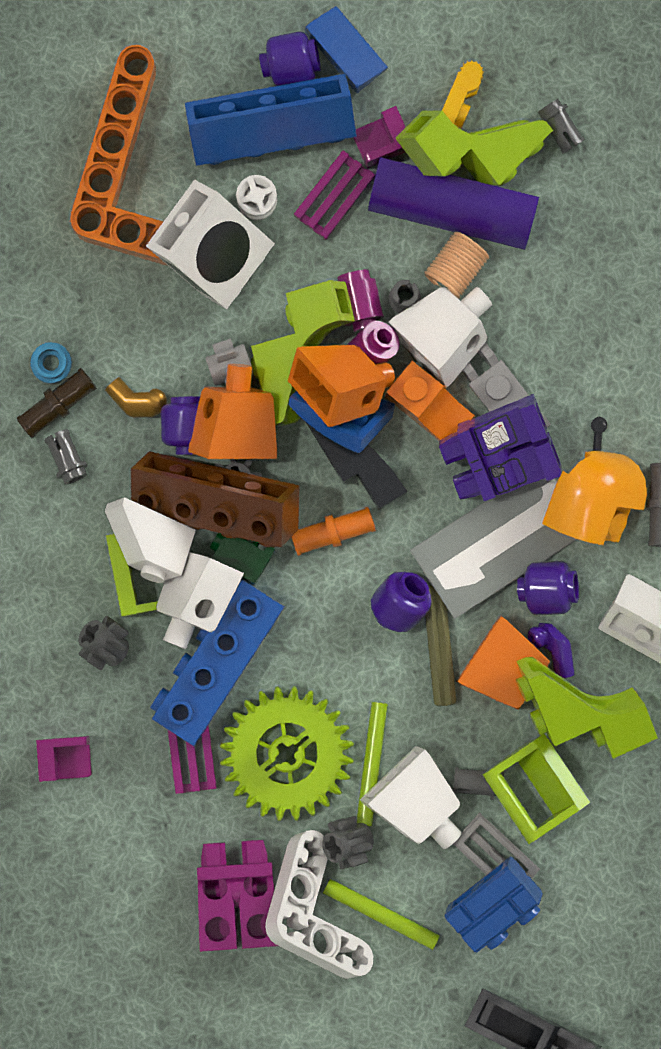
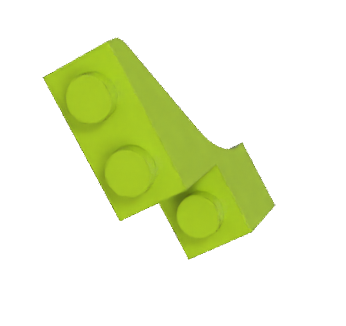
(488, 154)
(313, 315)
(566, 712)

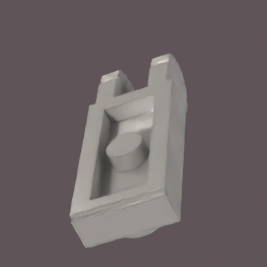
(496, 385)

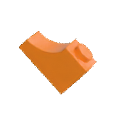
(427, 402)

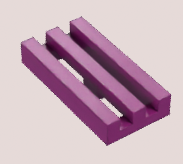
(355, 167)
(195, 785)

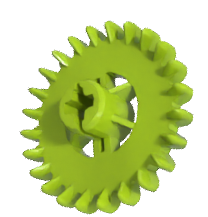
(256, 779)

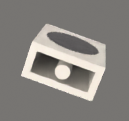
(210, 244)

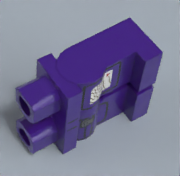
(503, 450)

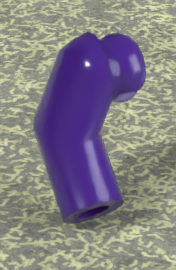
(557, 644)

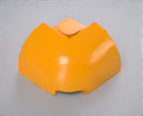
(596, 498)

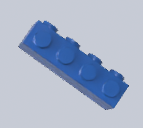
(270, 119)
(216, 664)

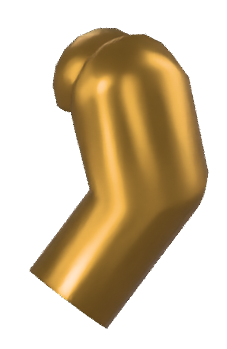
(136, 403)

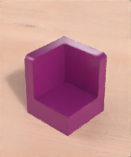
(378, 138)
(63, 758)

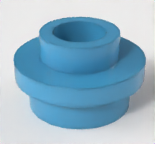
(39, 356)

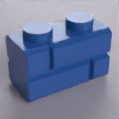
(494, 905)

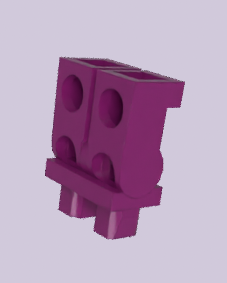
(231, 887)

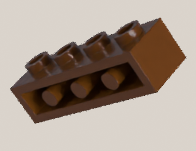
(217, 498)

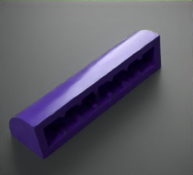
(453, 204)

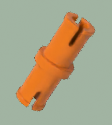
(333, 531)

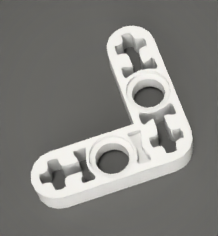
(300, 911)

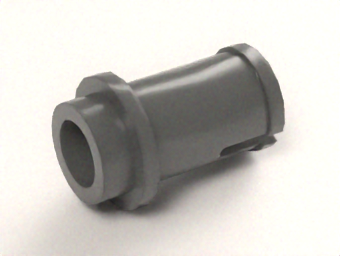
(560, 122)
(400, 286)
(66, 457)
(472, 782)

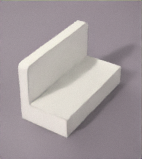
(636, 617)

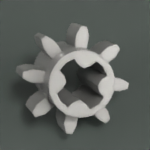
(224, 355)

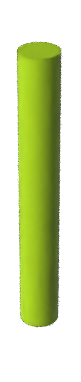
(372, 758)
(381, 914)

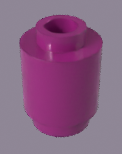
(363, 298)
(377, 341)

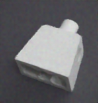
(443, 331)
(197, 597)
(416, 800)

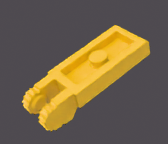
(464, 87)

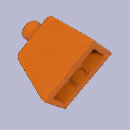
(339, 381)
(235, 420)
(494, 664)

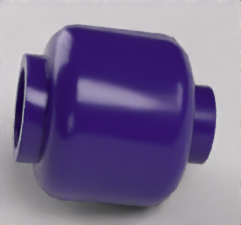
(290, 58)
(179, 422)
(548, 588)
(401, 601)

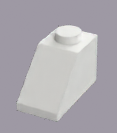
(150, 540)

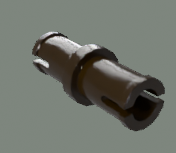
(56, 403)

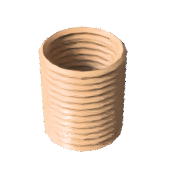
(457, 264)

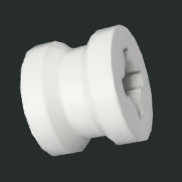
(254, 190)

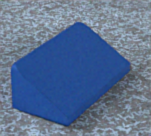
(345, 48)

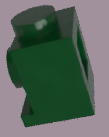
(242, 556)

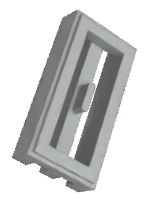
(469, 831)

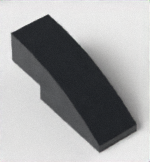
(370, 468)
(519, 1027)

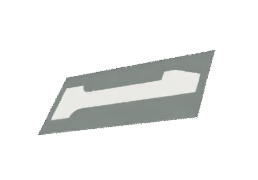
(490, 546)

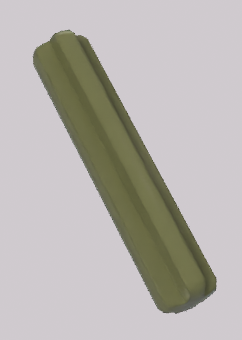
(440, 651)

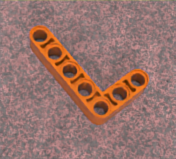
(116, 164)

